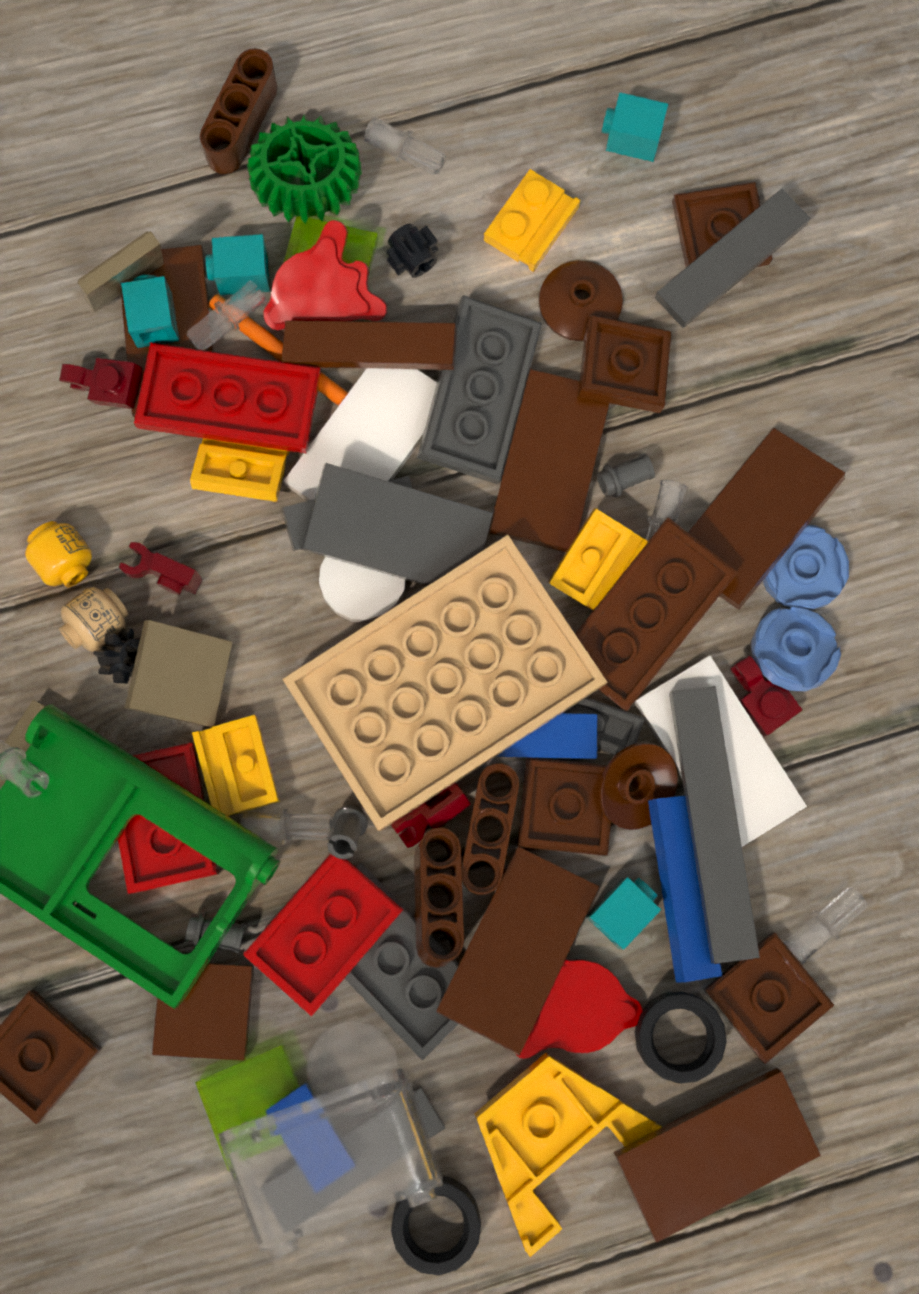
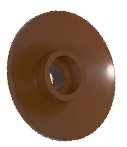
(567, 313)
(653, 778)

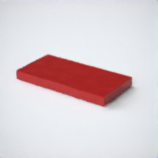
(227, 398)

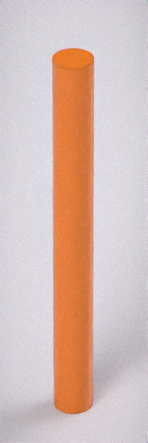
(275, 347)

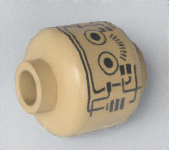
(91, 617)

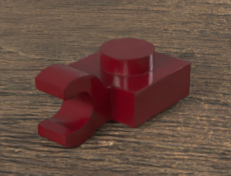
(109, 384)
(170, 573)
(765, 702)
(432, 812)

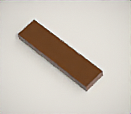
(370, 344)

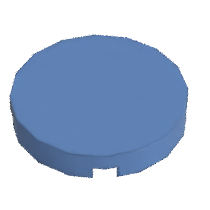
(809, 571)
(795, 648)

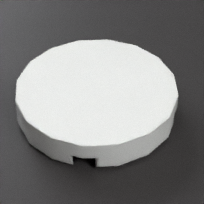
(358, 591)

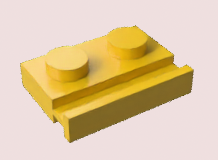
(531, 220)
(239, 469)
(596, 559)
(236, 766)

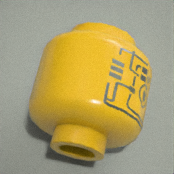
(58, 554)

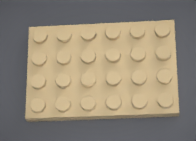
(444, 682)

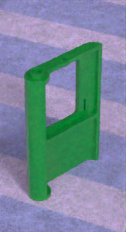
(65, 833)

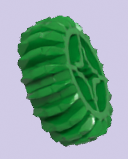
(304, 169)

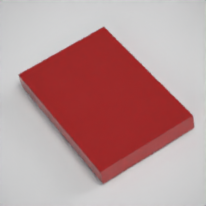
(148, 852)
(323, 933)

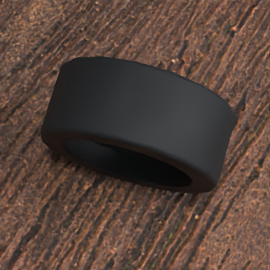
(714, 1046)
(449, 1260)

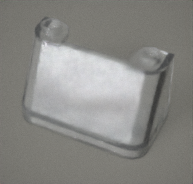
(332, 1160)

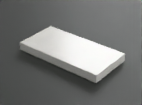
(370, 429)
(758, 781)

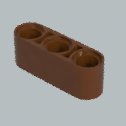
(239, 93)
(496, 807)
(448, 877)

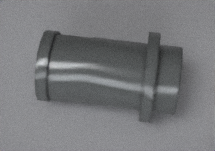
(625, 475)
(348, 826)
(199, 924)

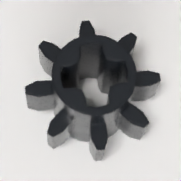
(412, 250)
(118, 655)

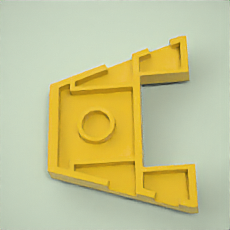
(538, 1127)

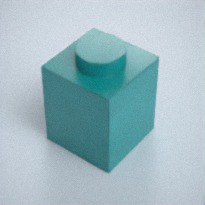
(634, 126)
(237, 261)
(150, 311)
(625, 911)

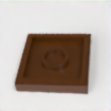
(711, 214)
(624, 364)
(563, 808)
(769, 998)
(210, 1019)
(40, 1056)

